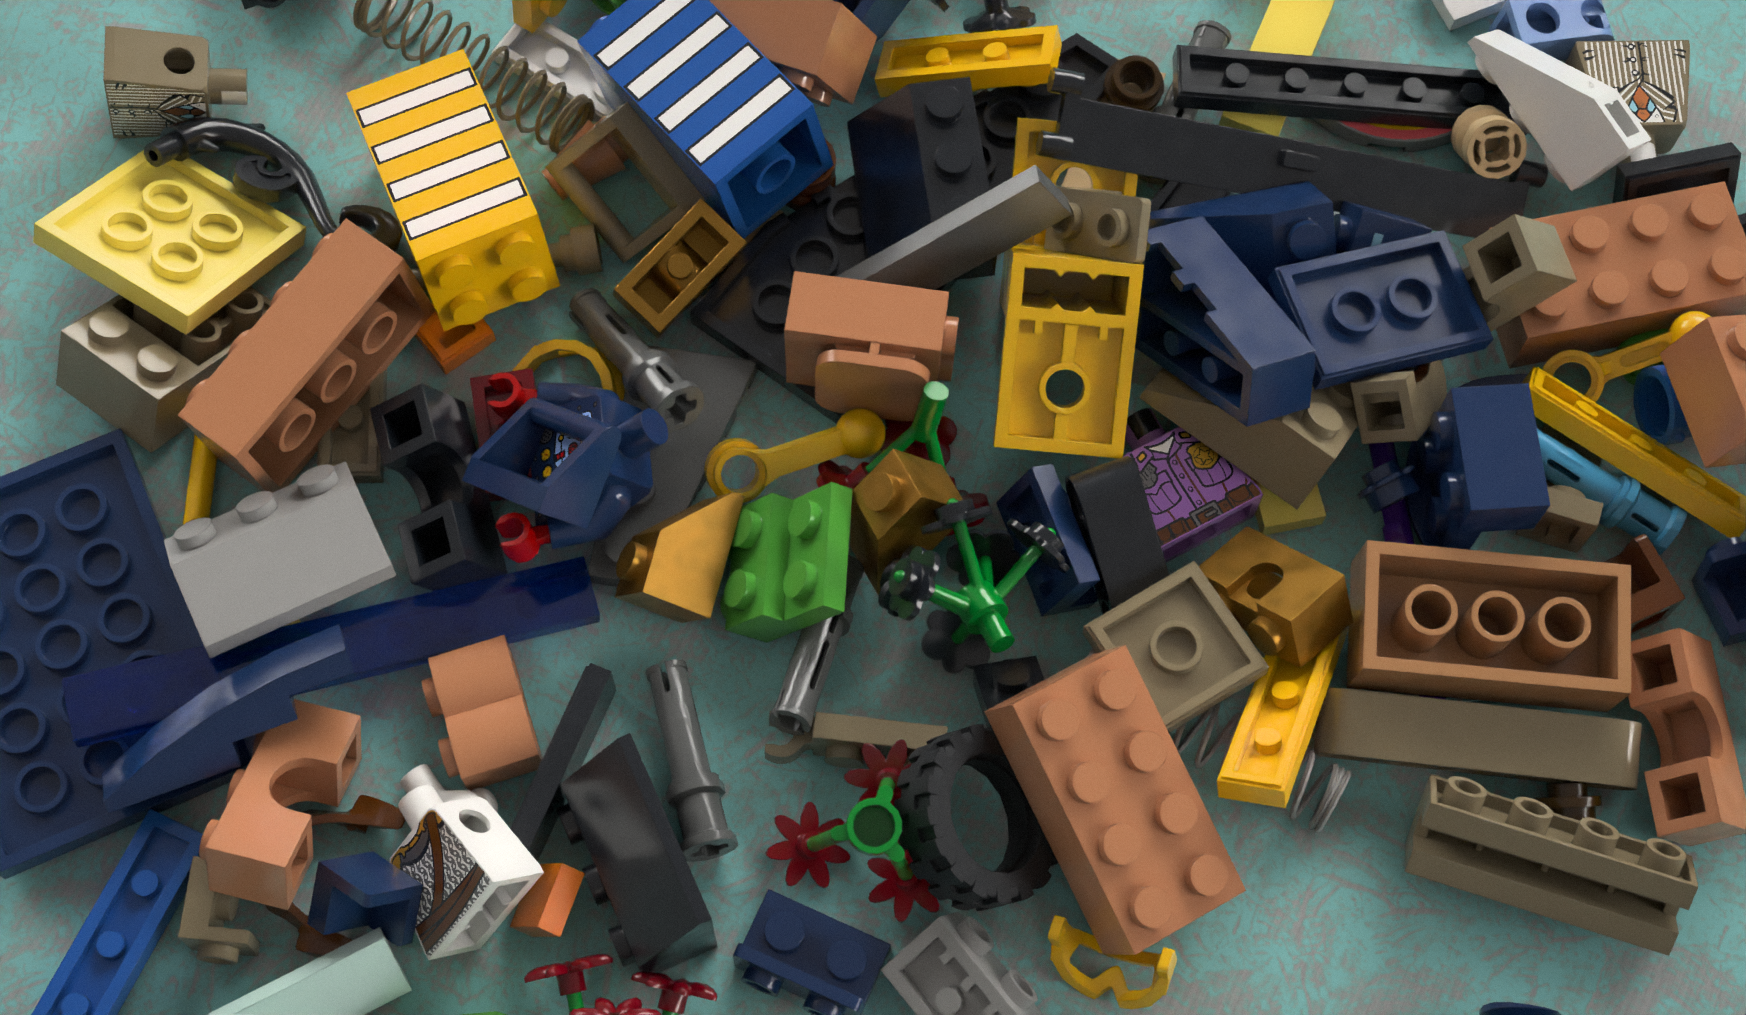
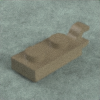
(842, 739)

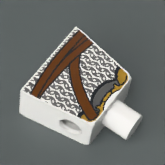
(468, 870)

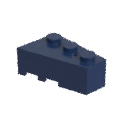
(1219, 326)

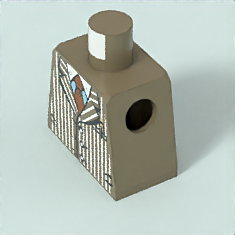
(1649, 78)
(163, 80)

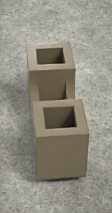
(1516, 268)

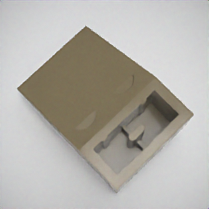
(142, 369)

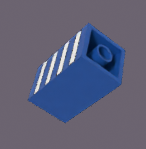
(711, 104)

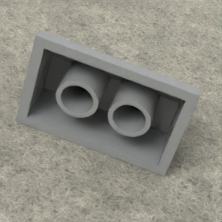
(277, 557)

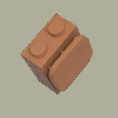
(867, 343)

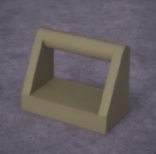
(650, 160)

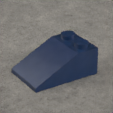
(1266, 226)

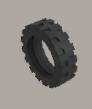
(932, 835)

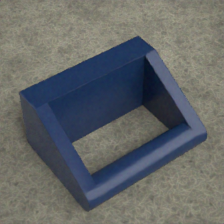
(572, 487)

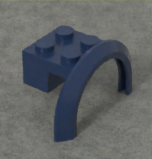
(1478, 465)

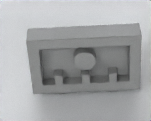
(956, 973)

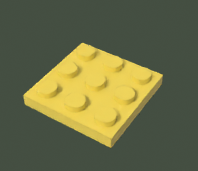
(170, 238)

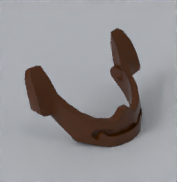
(364, 814)

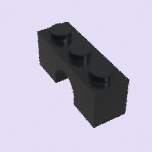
(430, 445)

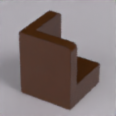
(1652, 585)

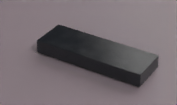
(563, 757)

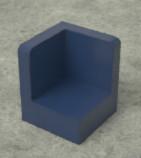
(362, 893)

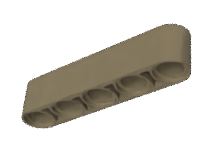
(1478, 739)

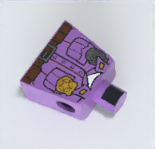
(1187, 485)

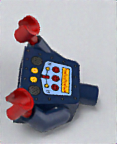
(626, 483)

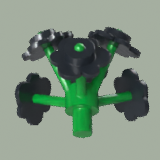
(985, 569)

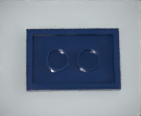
(1382, 308)

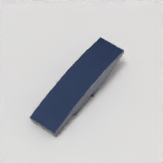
(205, 731)

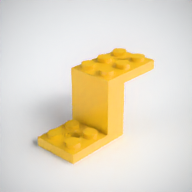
(1070, 317)

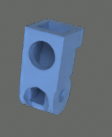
(1554, 24)

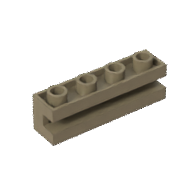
(1550, 863)

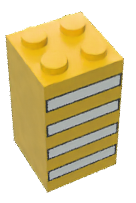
(455, 190)

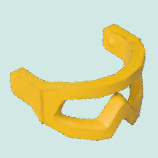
(609, 374)
(1066, 939)

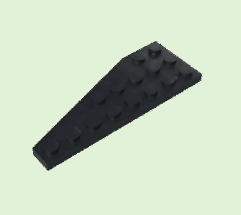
(826, 236)

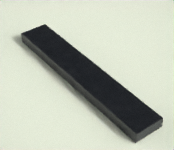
(1328, 87)

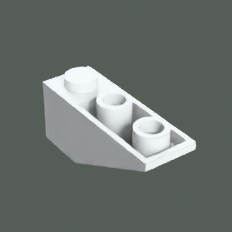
(1571, 115)

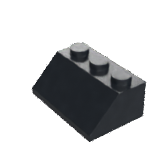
(917, 161)
(635, 861)

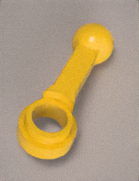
(1626, 359)
(856, 434)

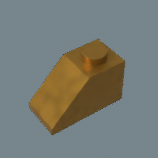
(894, 506)
(680, 560)

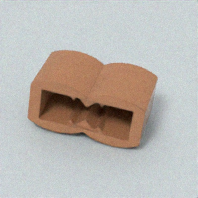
(483, 714)

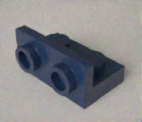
(1042, 499)
(810, 957)

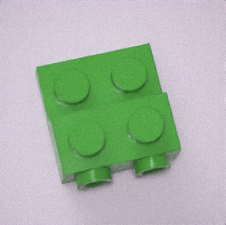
(788, 563)

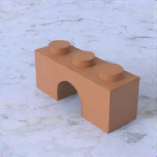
(1699, 785)
(258, 843)

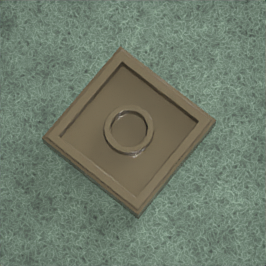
(1181, 644)

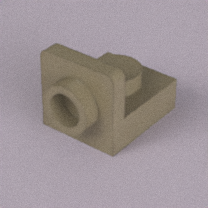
(204, 922)

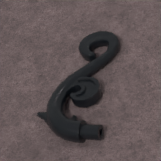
(256, 182)

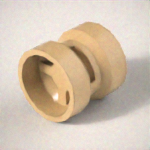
(1479, 131)

